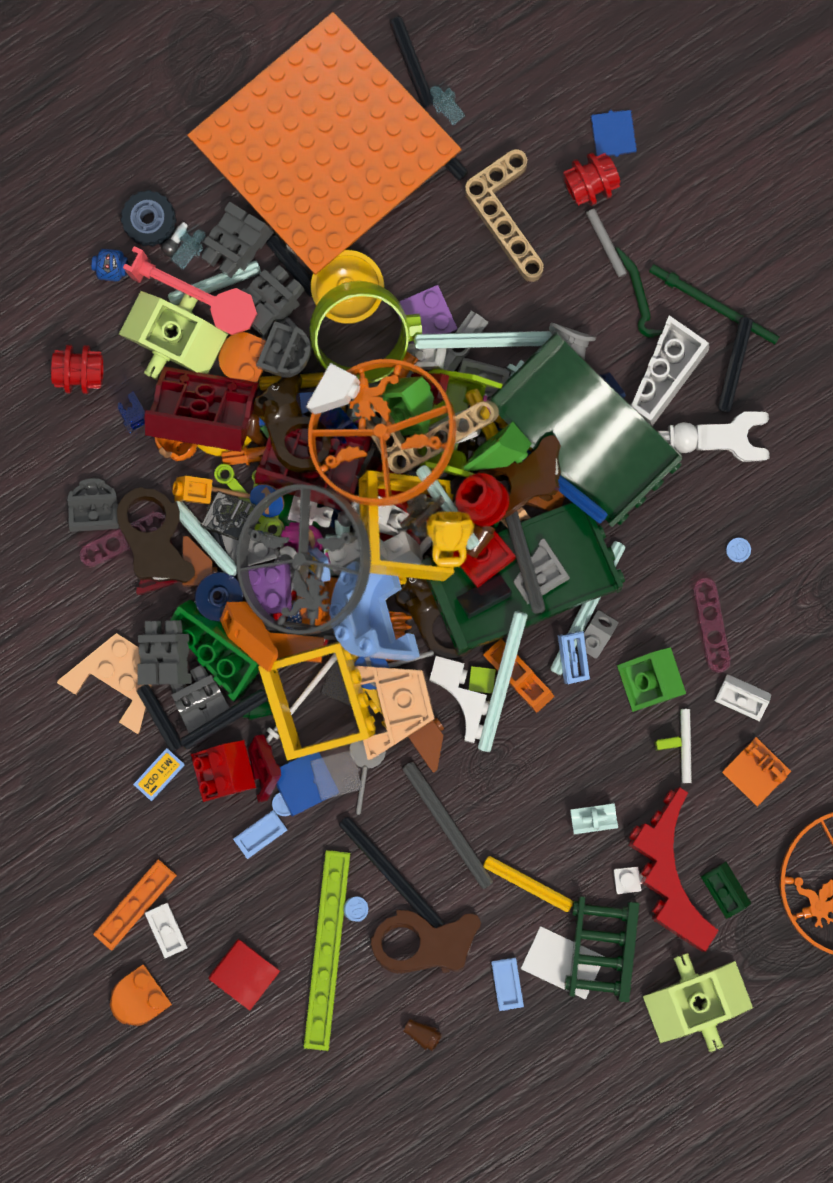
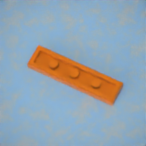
(135, 905)

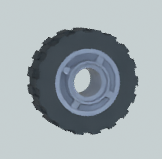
(143, 204)

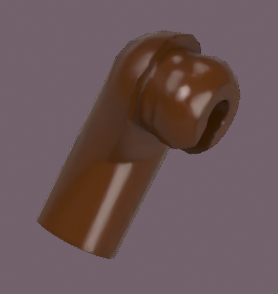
(254, 431)

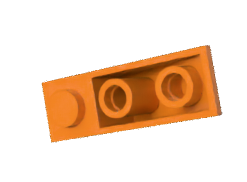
(249, 633)

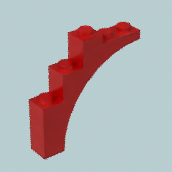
(661, 876)

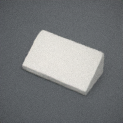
(743, 697)

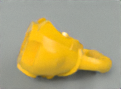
(449, 533)

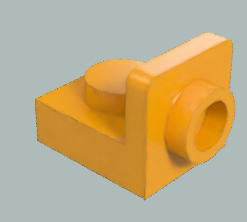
(192, 489)

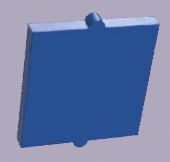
(613, 133)

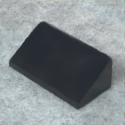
(484, 597)

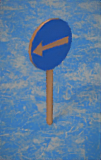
(257, 494)

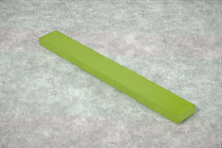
(327, 950)

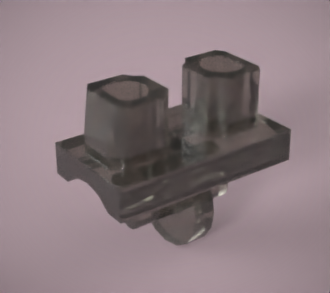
(420, 510)

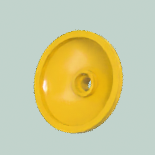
(345, 268)

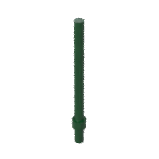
(672, 280)

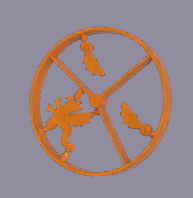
(370, 396)
(819, 906)

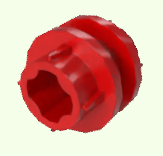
(591, 179)
(77, 369)
(482, 499)

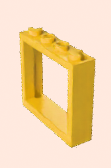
(369, 515)
(282, 714)

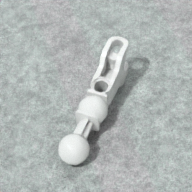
(731, 437)

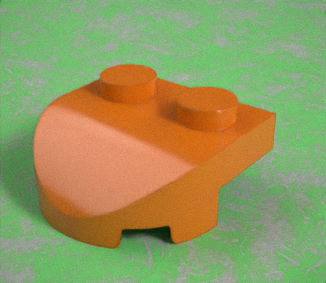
(240, 355)
(137, 998)

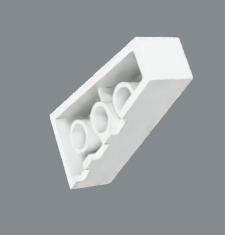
(670, 366)

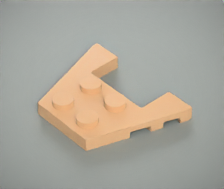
(117, 666)
(403, 704)

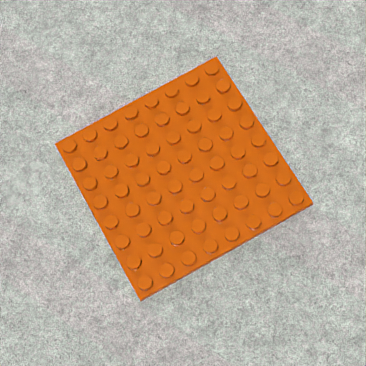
(324, 143)

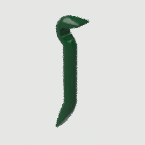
(640, 295)

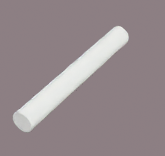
(686, 745)

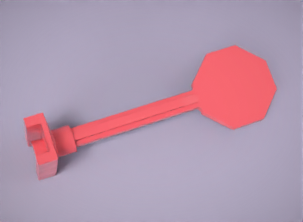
(231, 310)

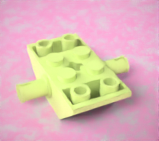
(192, 348)
(673, 1007)

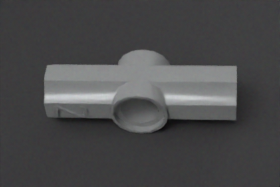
(472, 324)

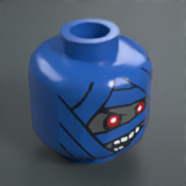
(109, 264)

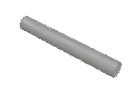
(606, 243)

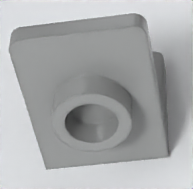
(597, 635)

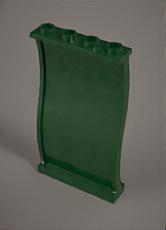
(603, 440)
(579, 549)

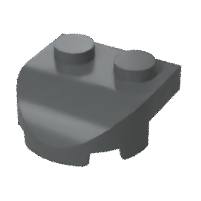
(285, 351)
(92, 506)

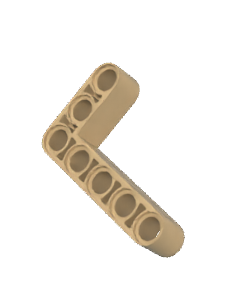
(501, 217)
(412, 456)

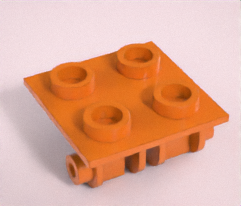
(756, 771)

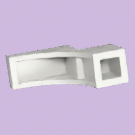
(399, 549)
(473, 704)

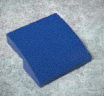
(297, 784)

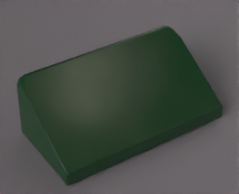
(726, 890)

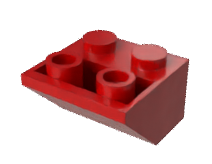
(223, 770)

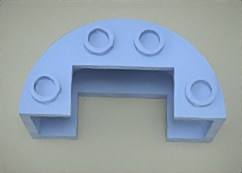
(369, 626)

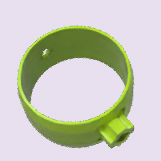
(410, 324)

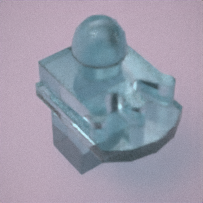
(445, 103)
(189, 248)

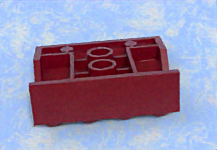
(201, 409)
(296, 442)

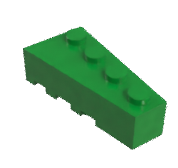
(216, 651)

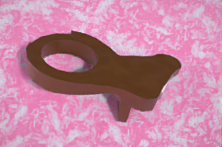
(534, 476)
(439, 946)

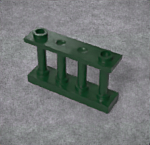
(622, 963)

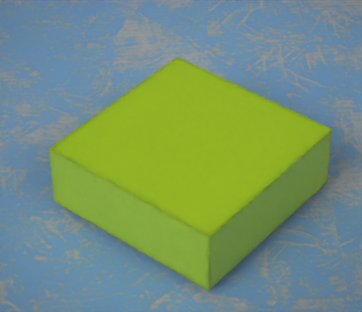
(482, 680)
(668, 743)

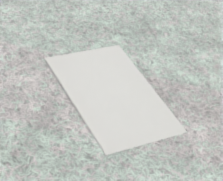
(552, 958)

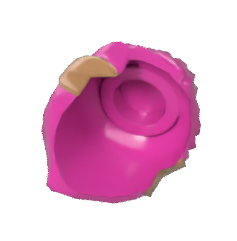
(292, 533)

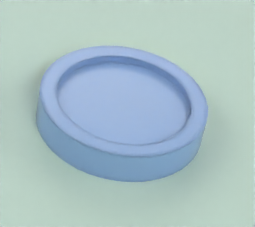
(738, 550)
(279, 806)
(356, 909)

